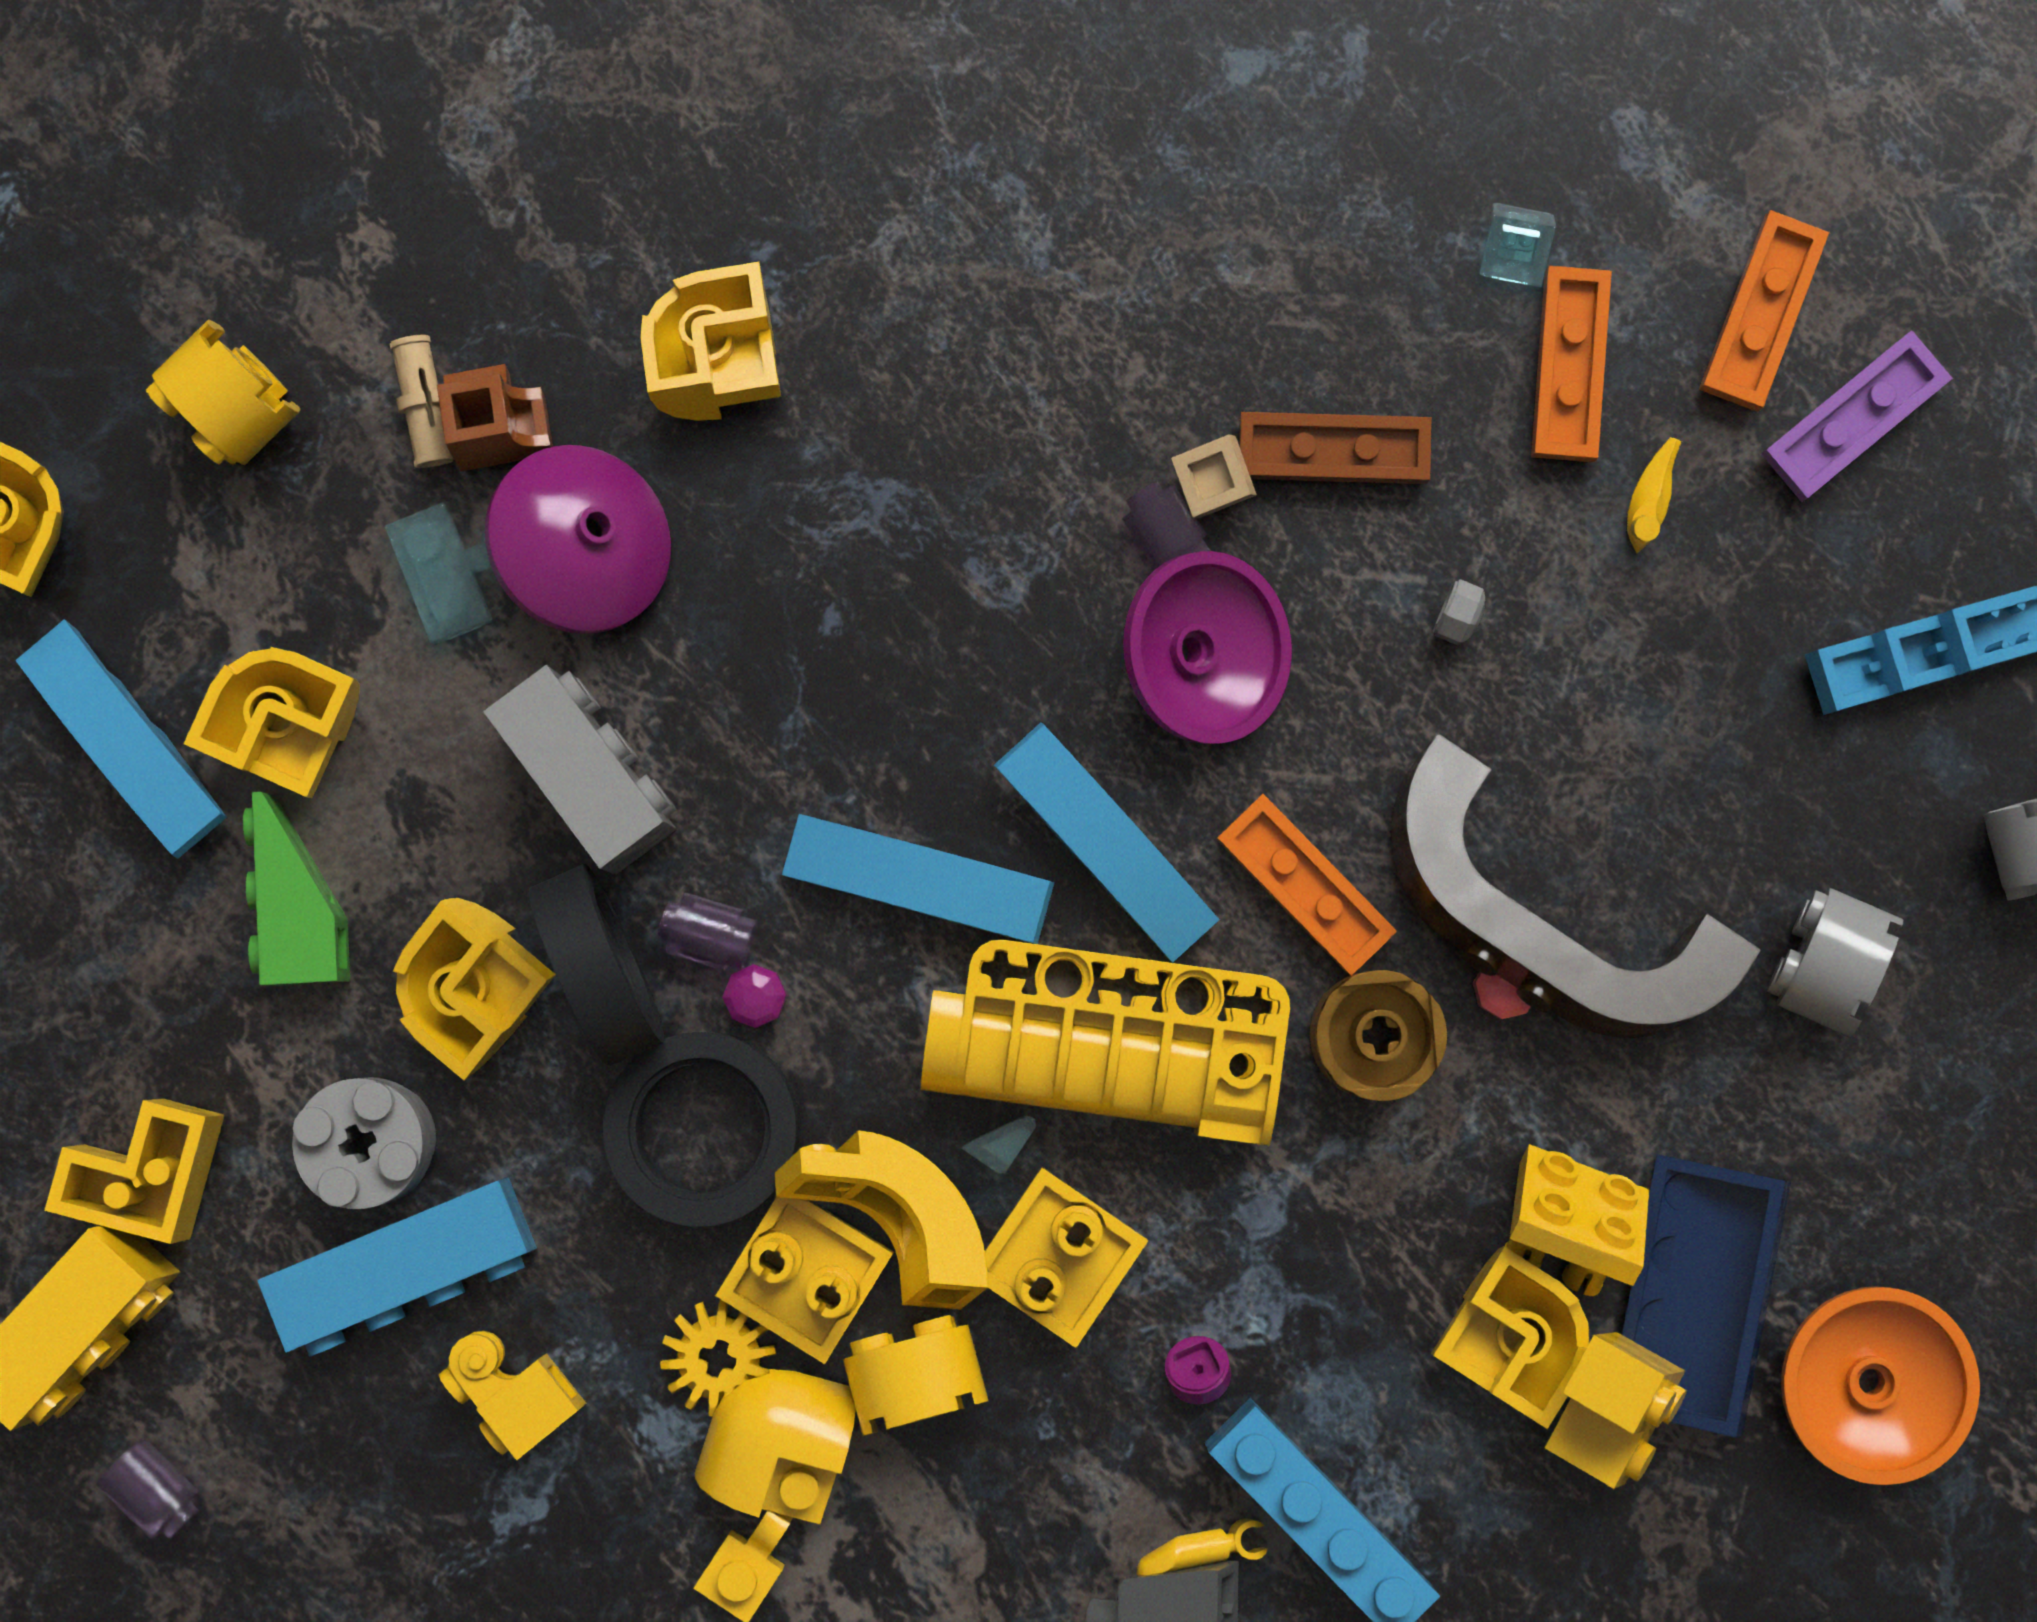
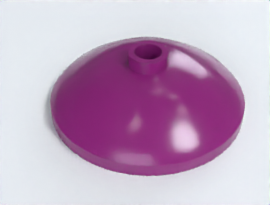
(551, 559)
(1233, 641)

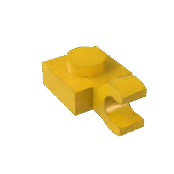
(744, 1569)

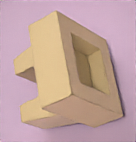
(1213, 476)

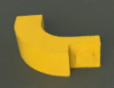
(913, 1203)

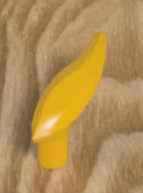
(1652, 496)

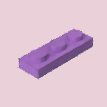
(1856, 416)

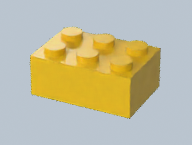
(77, 1322)

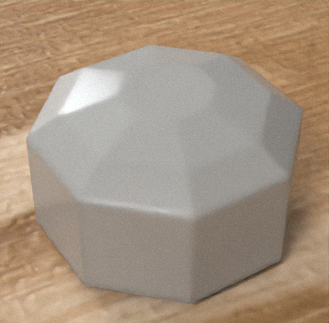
(1460, 612)

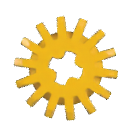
(705, 1335)

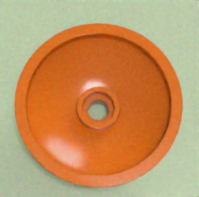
(1922, 1394)

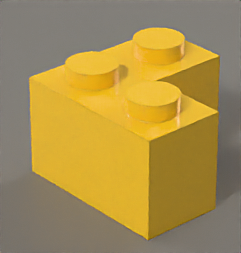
(150, 1189)
(1614, 1407)

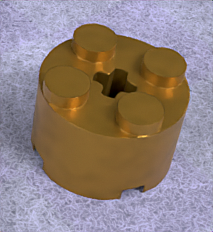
(1404, 1061)

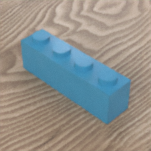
(396, 1265)
(1320, 1517)

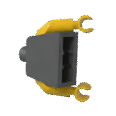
(1182, 1581)

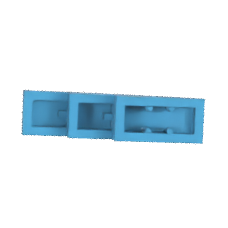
(1925, 651)
(121, 739)
(1106, 842)
(918, 879)

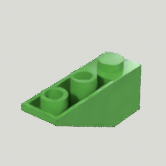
(298, 917)

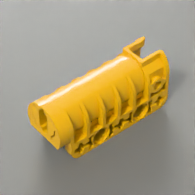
(1112, 1054)

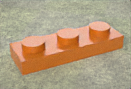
(1764, 311)
(1571, 364)
(1306, 885)

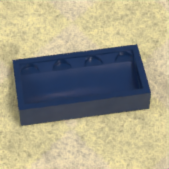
(1708, 1283)

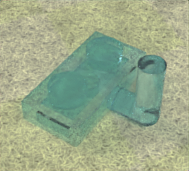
(441, 572)

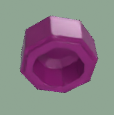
(755, 996)

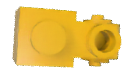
(514, 1407)

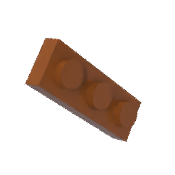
(1336, 447)

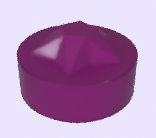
(1198, 1370)

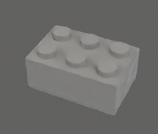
(583, 768)

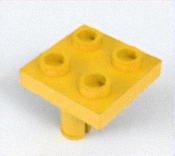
(1579, 1217)
(1060, 1257)
(804, 1275)

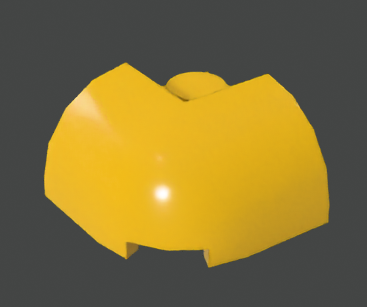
(710, 343)
(28, 520)
(276, 717)
(466, 984)
(1517, 1336)
(778, 1445)

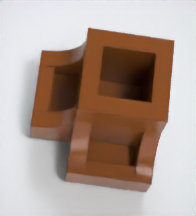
(490, 419)

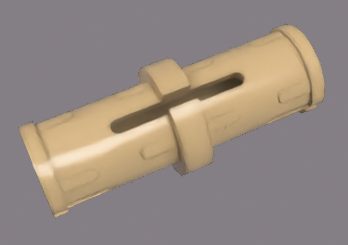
(420, 400)

